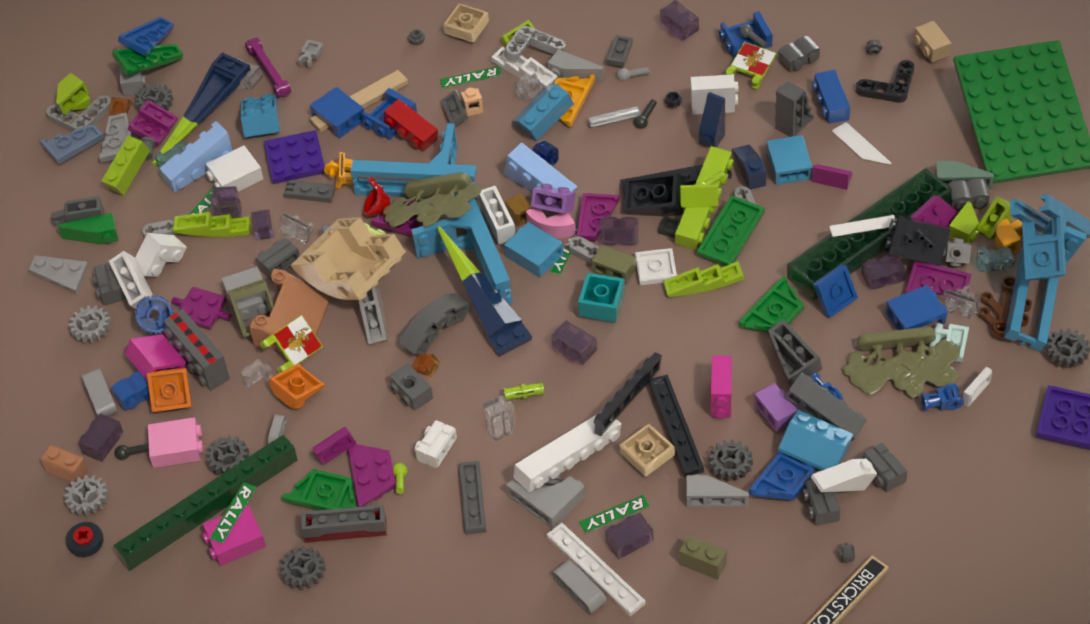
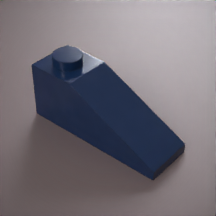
(713, 121)
(750, 166)

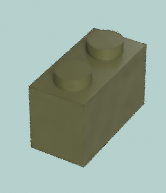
(613, 263)
(703, 557)

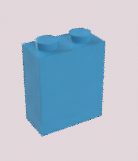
(789, 160)
(534, 249)

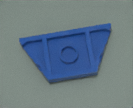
(782, 478)

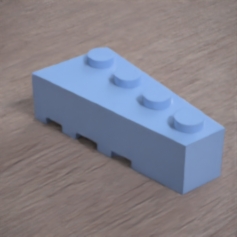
(191, 164)
(531, 170)

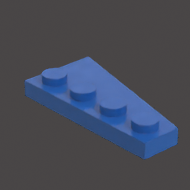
(146, 36)

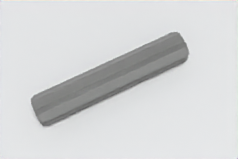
(614, 116)

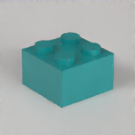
(601, 297)

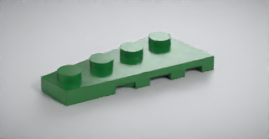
(134, 62)

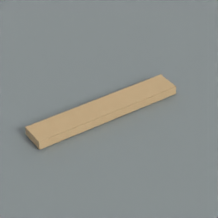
(369, 95)

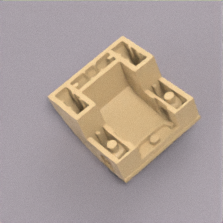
(348, 259)

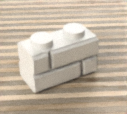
(435, 444)

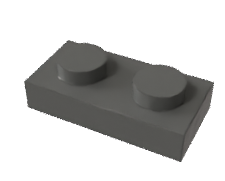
(619, 51)
(454, 108)

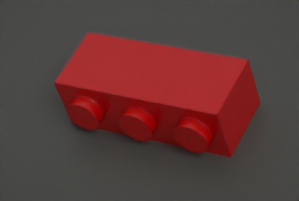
(410, 125)

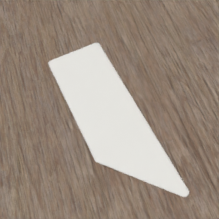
(859, 144)

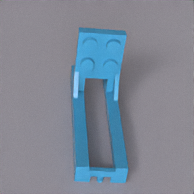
(441, 165)
(478, 239)
(1072, 241)
(1046, 253)

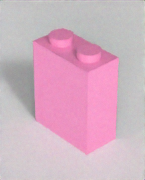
(174, 442)

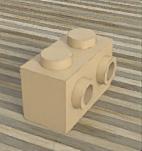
(932, 41)

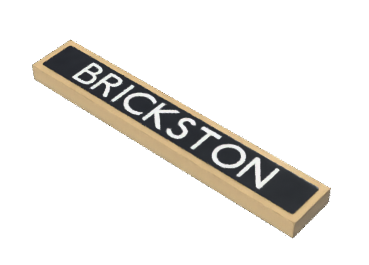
(851, 592)

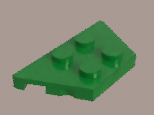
(773, 307)
(322, 491)

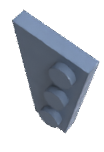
(69, 145)

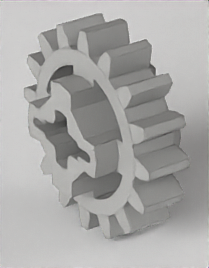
(90, 324)
(86, 495)

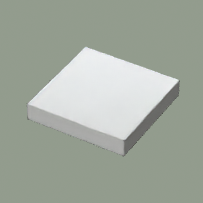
(655, 266)

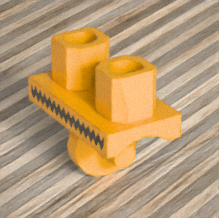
(338, 170)

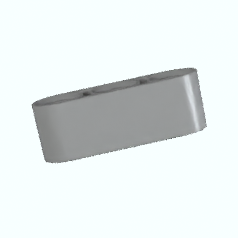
(99, 393)
(579, 587)

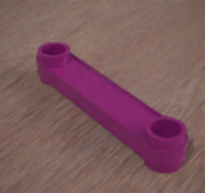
(280, 87)

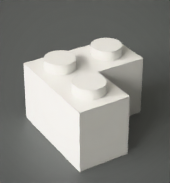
(158, 250)

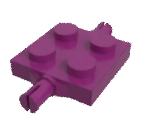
(203, 307)

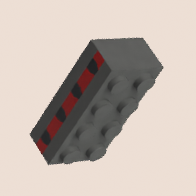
(196, 350)

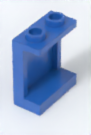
(734, 41)
(338, 111)
(375, 119)
(916, 309)

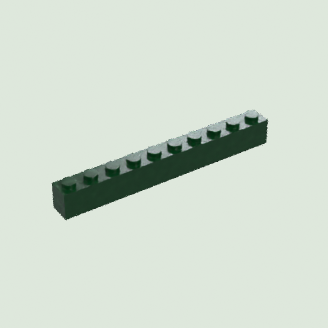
(204, 503)

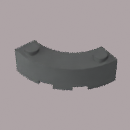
(425, 326)

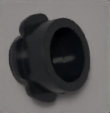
(673, 99)

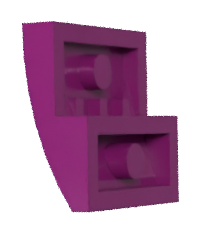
(153, 122)

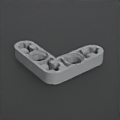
(531, 36)
(78, 121)

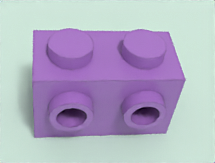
(553, 199)
(775, 407)

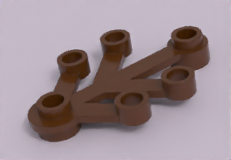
(998, 327)

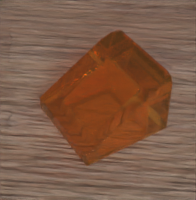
(119, 106)
(426, 364)

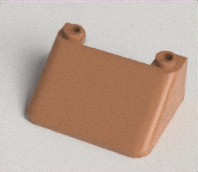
(293, 300)

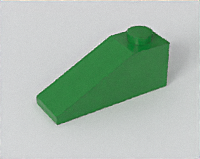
(94, 230)

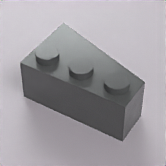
(791, 109)

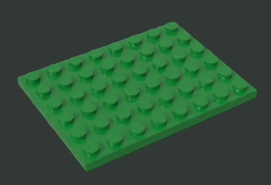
(1024, 111)

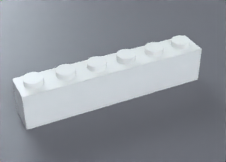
(563, 454)

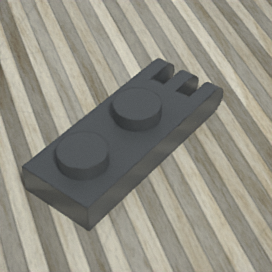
(309, 191)

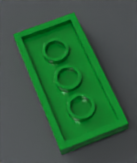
(731, 231)

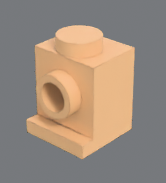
(471, 97)

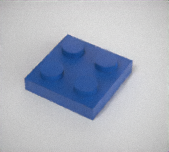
(835, 290)

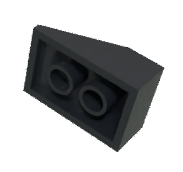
(654, 195)

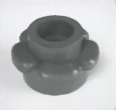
(416, 37)
(873, 47)
(847, 552)

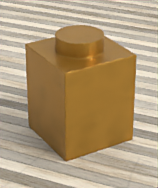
(517, 208)

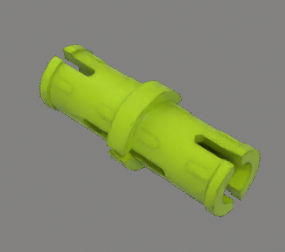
(523, 391)

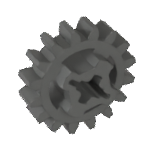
(156, 94)
(1067, 348)
(226, 454)
(730, 460)
(302, 568)

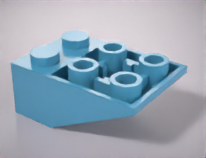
(260, 115)

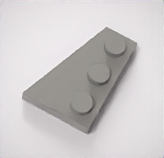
(63, 272)

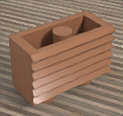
(64, 464)

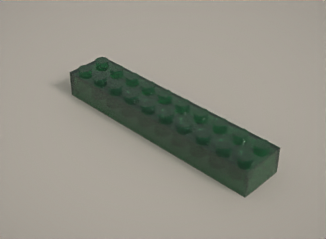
(861, 246)

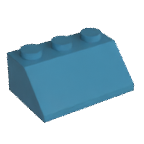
(544, 111)
(815, 441)

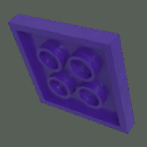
(294, 157)
(1065, 417)

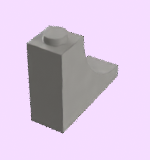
(549, 503)

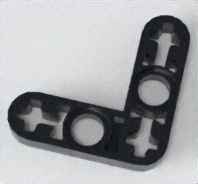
(891, 89)

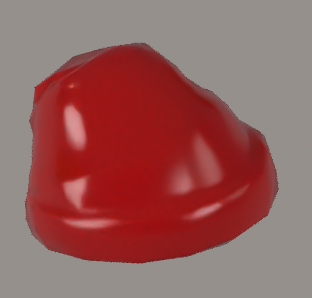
(376, 200)

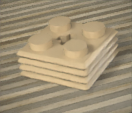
(466, 22)
(647, 449)

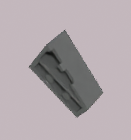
(793, 352)

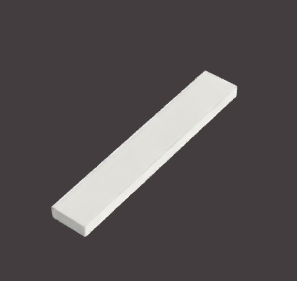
(596, 569)

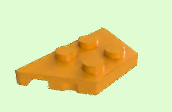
(578, 91)

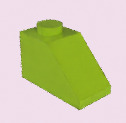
(70, 93)
(995, 214)
(965, 224)

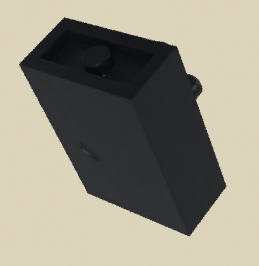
(917, 239)

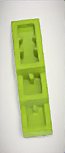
(212, 226)
(700, 281)

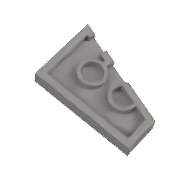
(115, 136)

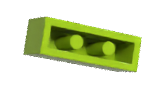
(125, 165)

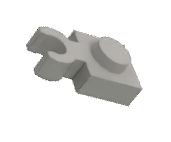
(310, 51)

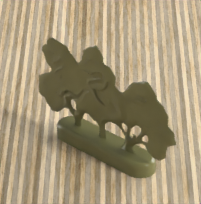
(441, 200)
(907, 368)

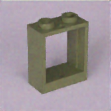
(245, 291)

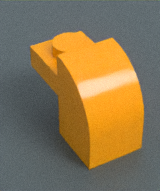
(1009, 235)

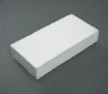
(977, 386)

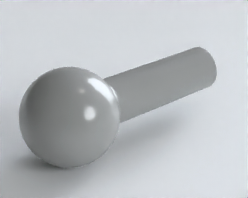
(624, 74)

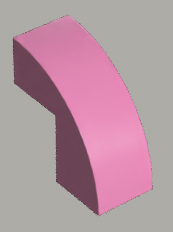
(557, 226)

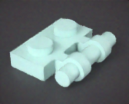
(955, 334)

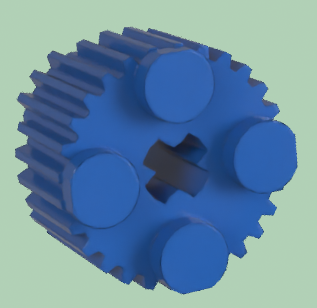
(144, 308)

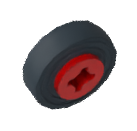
(79, 545)

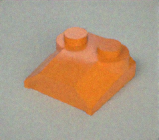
(295, 386)
(169, 389)

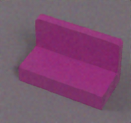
(831, 176)
(334, 445)

